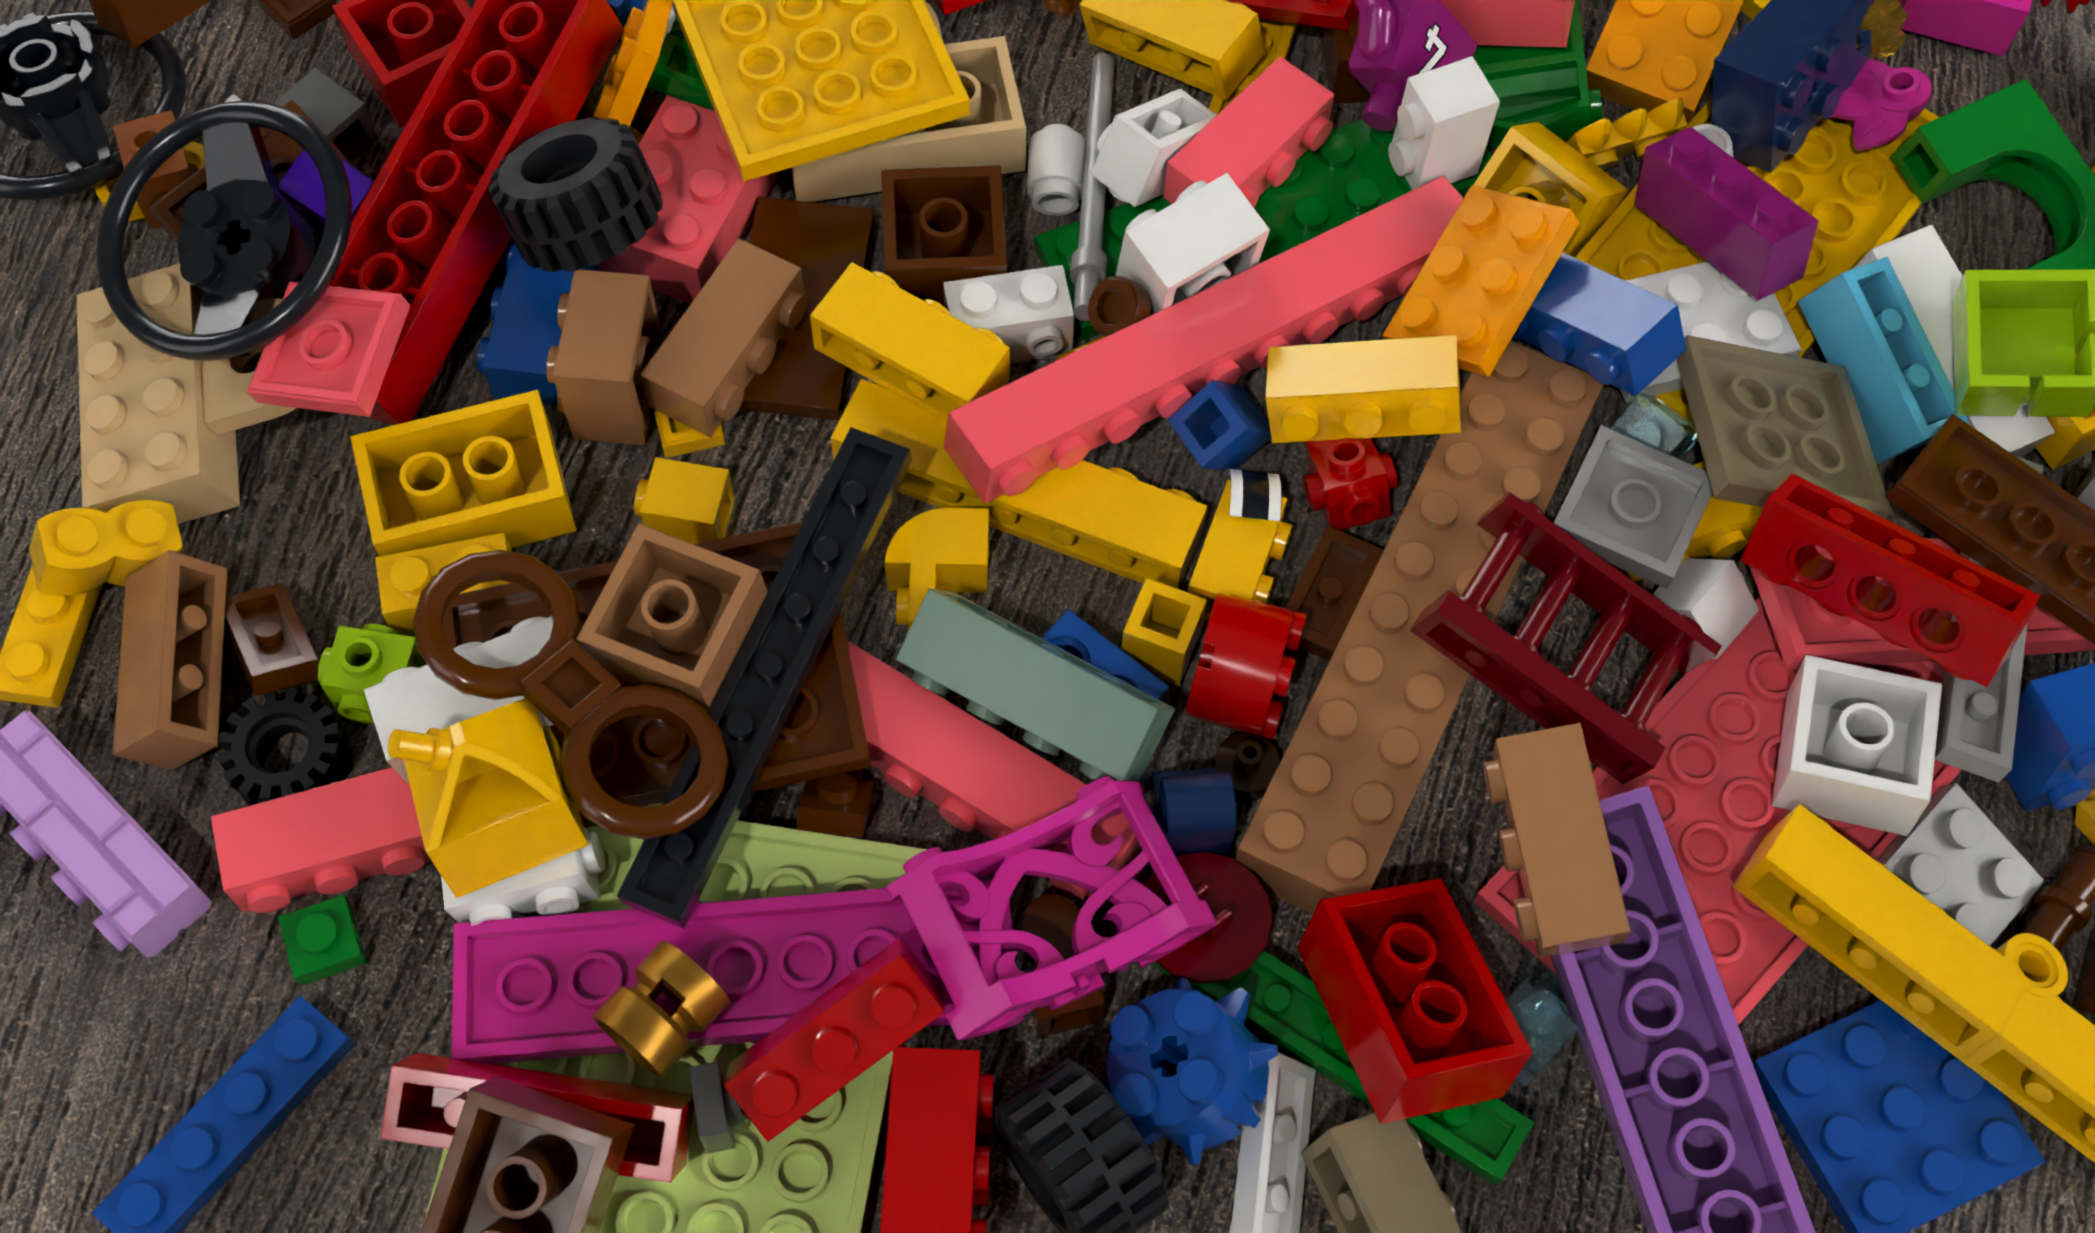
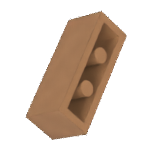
(725, 338)
(170, 661)
(1556, 841)

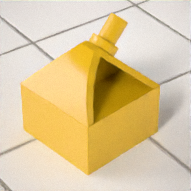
(490, 795)

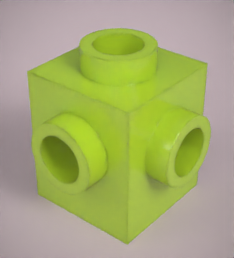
(361, 661)

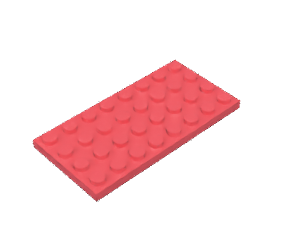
(1717, 803)

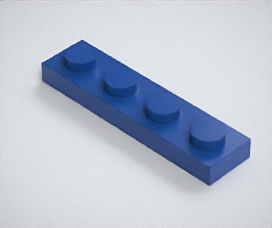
(227, 1124)

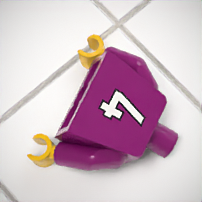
(1399, 42)

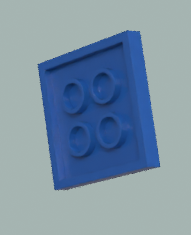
(1892, 1121)

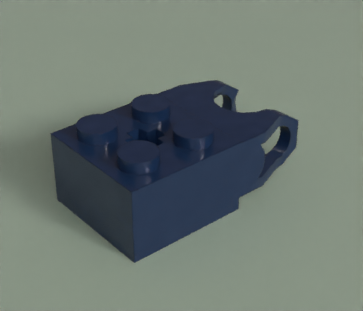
(1787, 75)

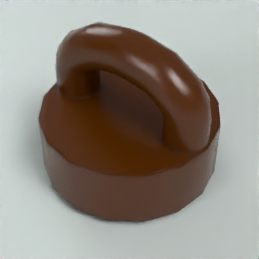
(1117, 304)

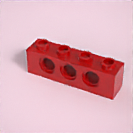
(1923, 574)

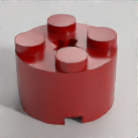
(1245, 665)

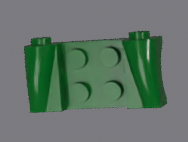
(1541, 85)

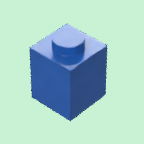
(1221, 426)

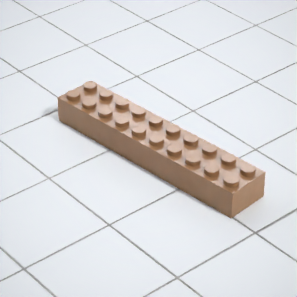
(1386, 689)

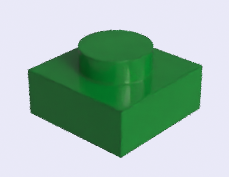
(322, 940)

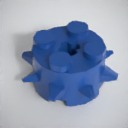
(1188, 1067)

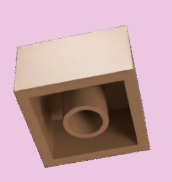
(603, 348)
(673, 615)

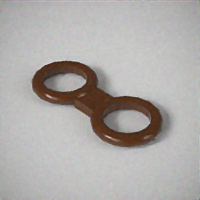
(571, 693)

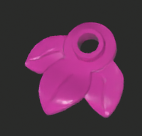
(1883, 102)

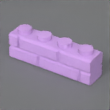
(92, 841)

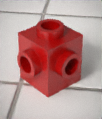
(1349, 490)

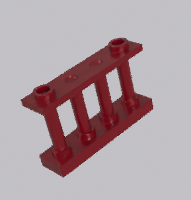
(1530, 683)

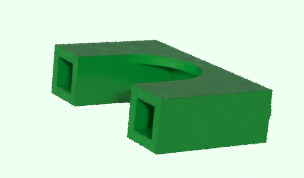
(2013, 142)

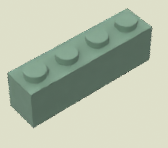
(1034, 686)

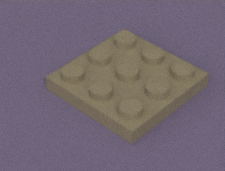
(1776, 417)

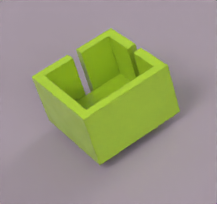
(2020, 342)

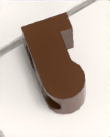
(1052, 920)

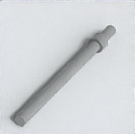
(1089, 260)

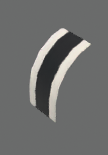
(1255, 494)

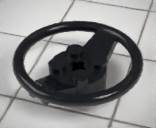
(57, 90)
(236, 237)

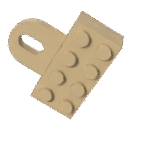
(986, 137)
(155, 419)

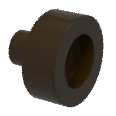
(1250, 762)

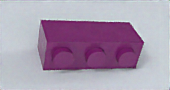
(1725, 212)

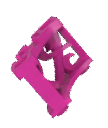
(990, 988)

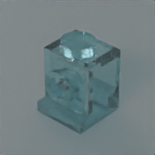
(1657, 426)
(1544, 1025)

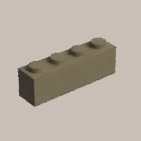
(1378, 1179)

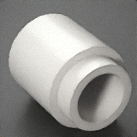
(1056, 169)

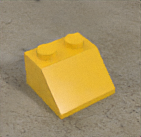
(1548, 170)

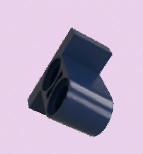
(1195, 810)

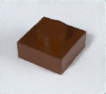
(835, 805)

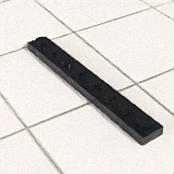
(772, 667)

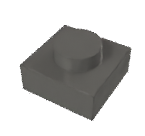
(714, 1108)

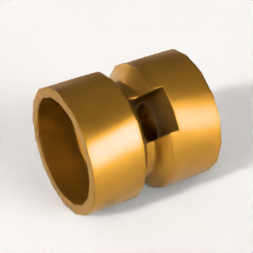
(643, 1026)

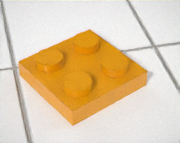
(634, 62)

